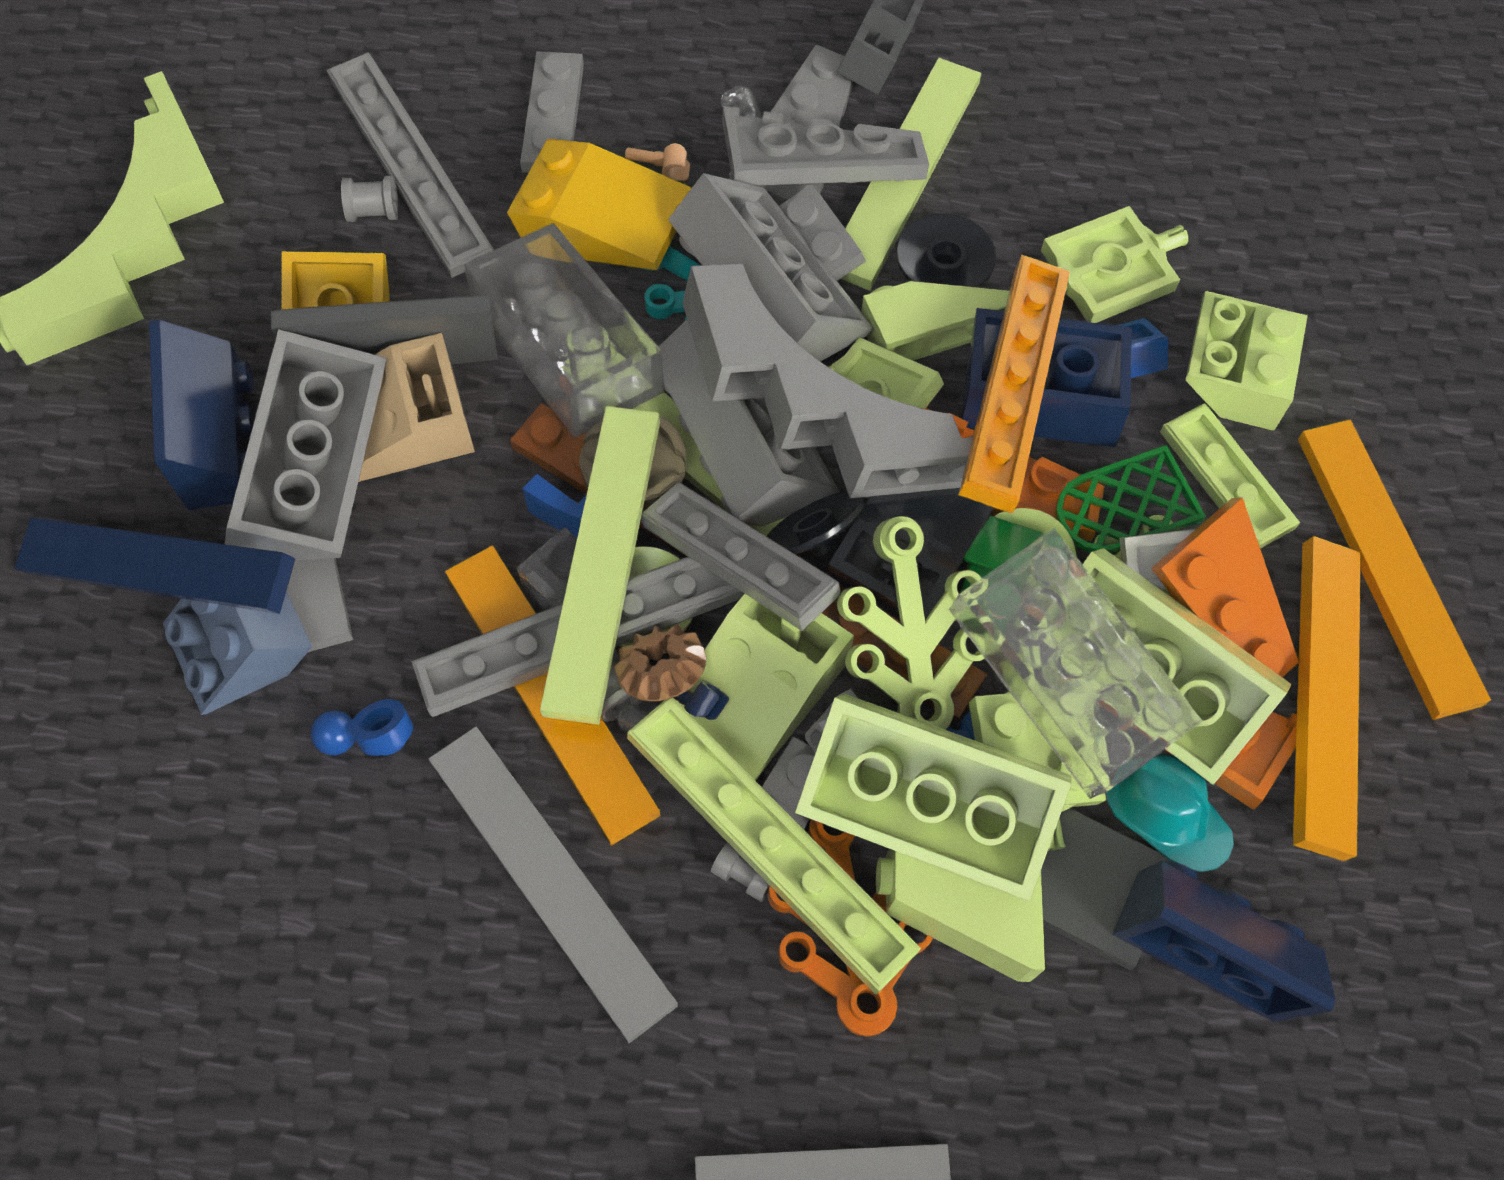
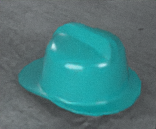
(1172, 813)

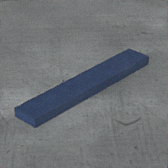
(157, 564)

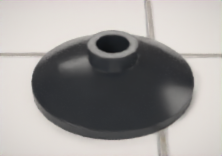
(947, 240)
(817, 524)

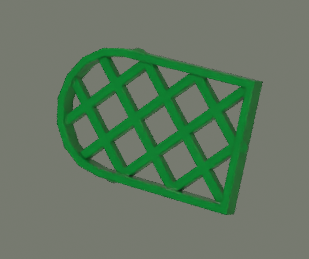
(1194, 514)

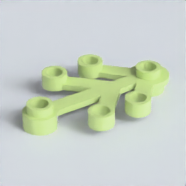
(915, 636)

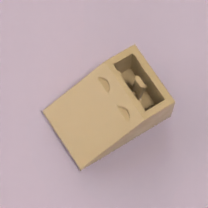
(416, 410)

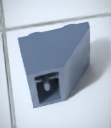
(233, 649)

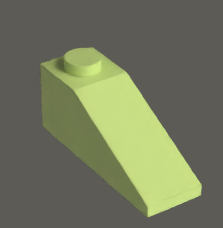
(926, 317)

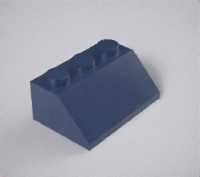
(1085, 382)
(199, 413)
(1225, 944)

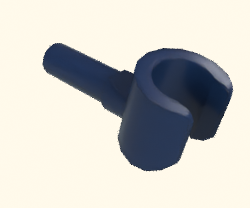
(704, 702)

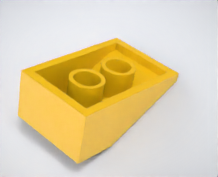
(599, 203)

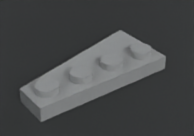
(812, 93)
(794, 153)

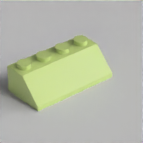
(1215, 675)
(934, 795)

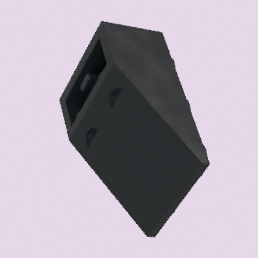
(948, 530)

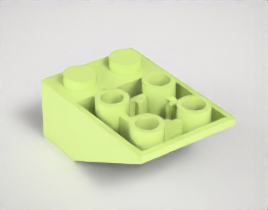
(770, 678)

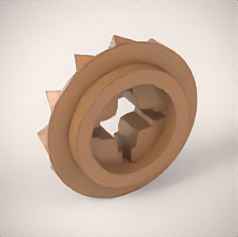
(667, 677)

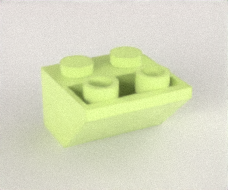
(1246, 359)

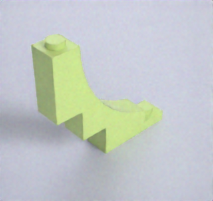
(90, 287)

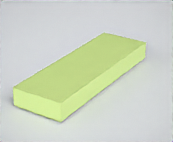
(1228, 472)

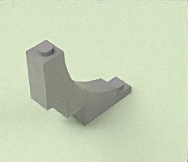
(876, 440)

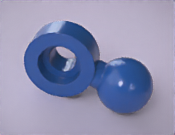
(377, 729)

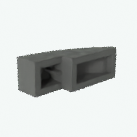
(879, 42)

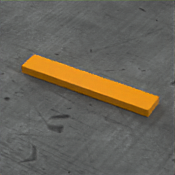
(1015, 386)
(1393, 571)
(1328, 701)
(584, 749)

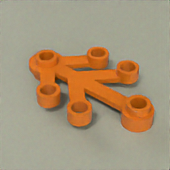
(828, 977)

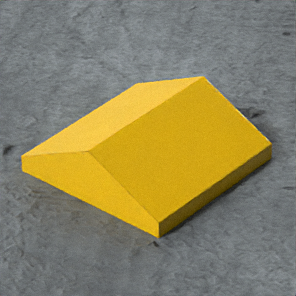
(333, 279)

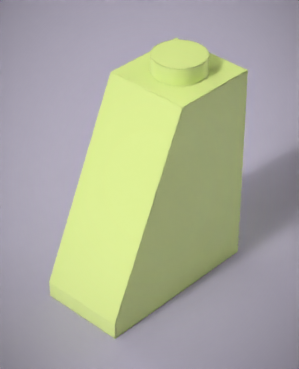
(966, 914)

